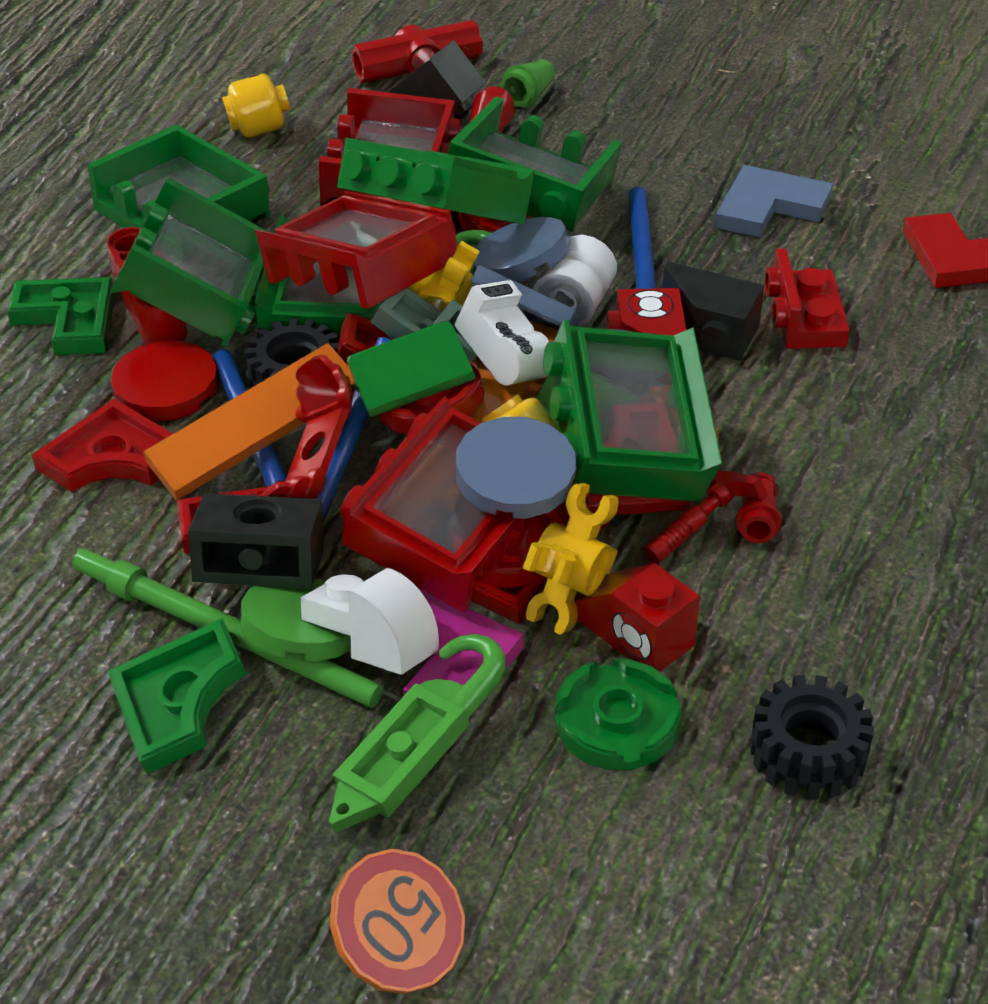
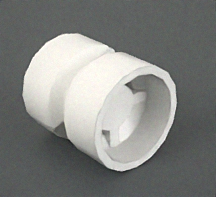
(580, 276)

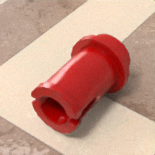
(760, 519)

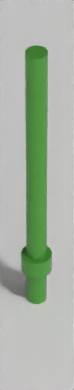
(132, 583)

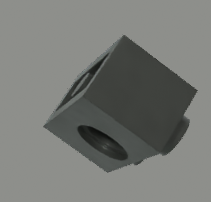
(256, 540)

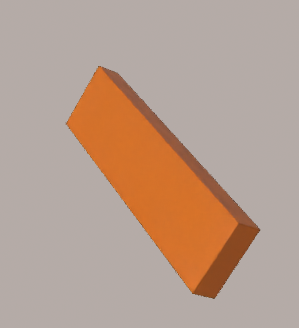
(232, 430)

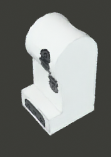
(502, 333)

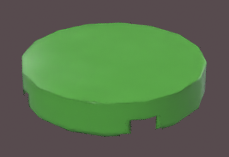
(275, 625)

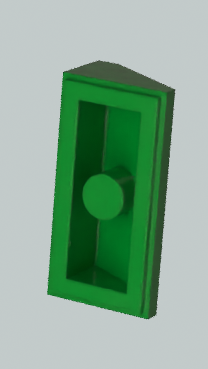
(409, 368)

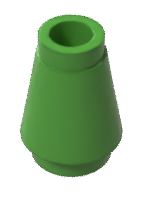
(527, 81)

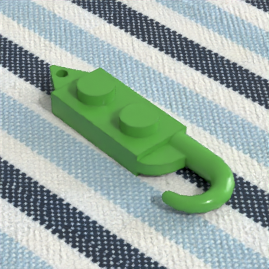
(413, 737)

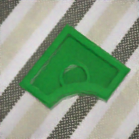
(172, 691)

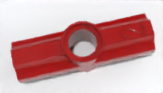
(397, 54)

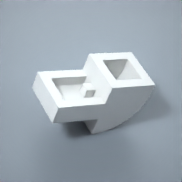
(383, 616)

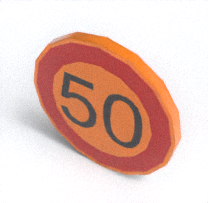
(397, 921)

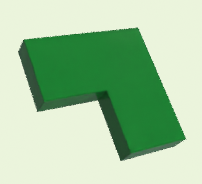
(76, 306)

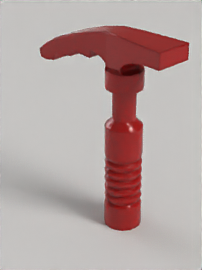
(721, 491)

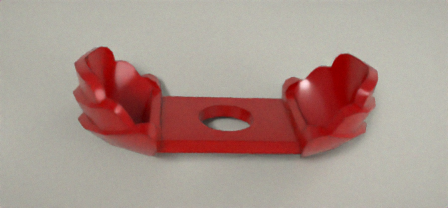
(324, 406)

